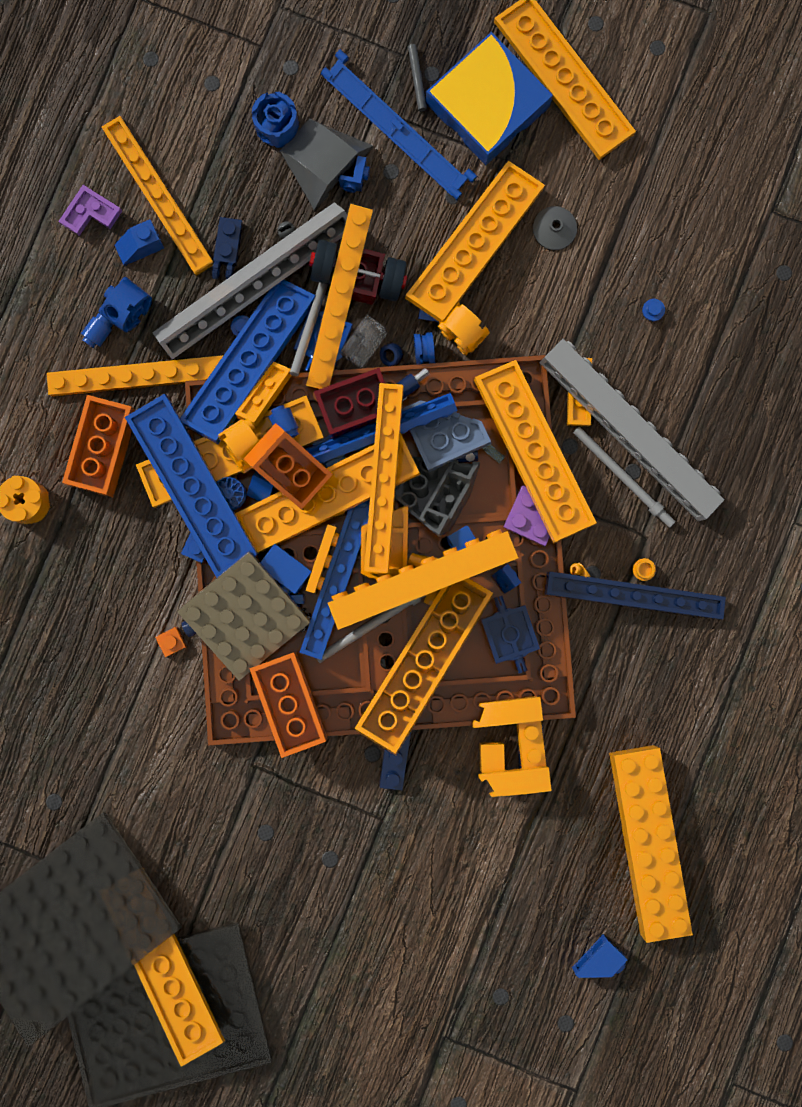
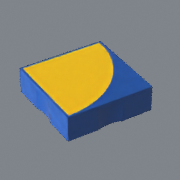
(488, 98)

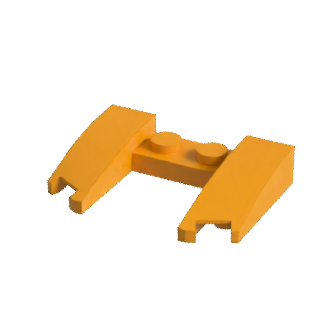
(534, 774)

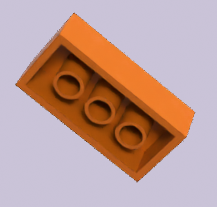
(99, 446)
(288, 704)

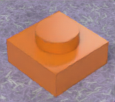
(171, 641)

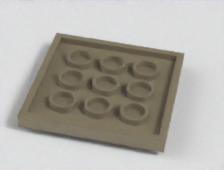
(244, 615)

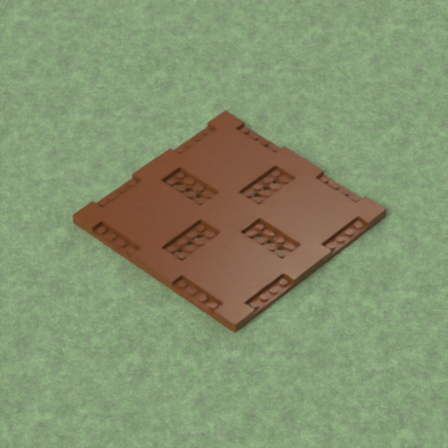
(352, 676)

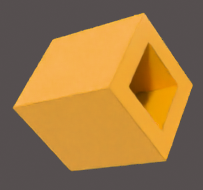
(491, 757)

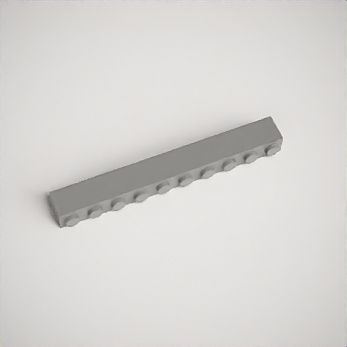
(250, 282)
(631, 430)

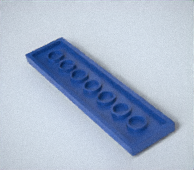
(247, 359)
(190, 484)

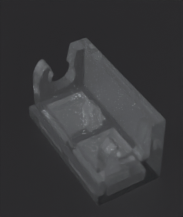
(364, 342)

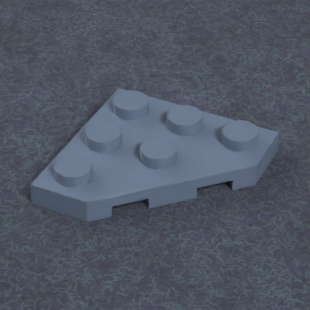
(448, 438)

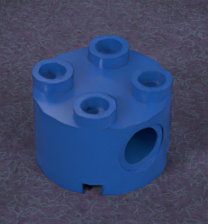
(275, 119)
(125, 304)

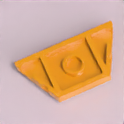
(399, 544)

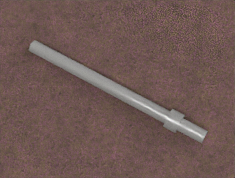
(309, 326)
(655, 508)
(364, 629)

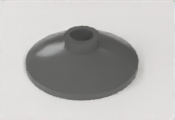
(551, 237)

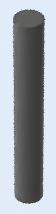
(417, 78)

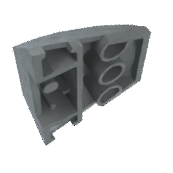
(319, 158)
(438, 495)

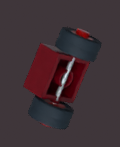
(368, 275)

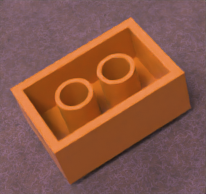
(288, 466)

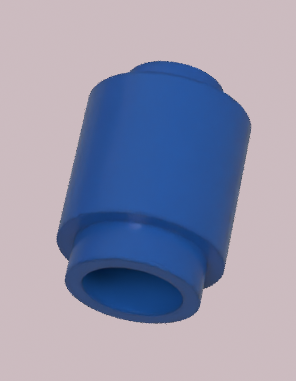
(96, 331)
(285, 419)

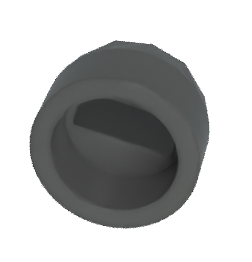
(283, 225)

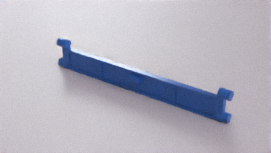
(396, 128)

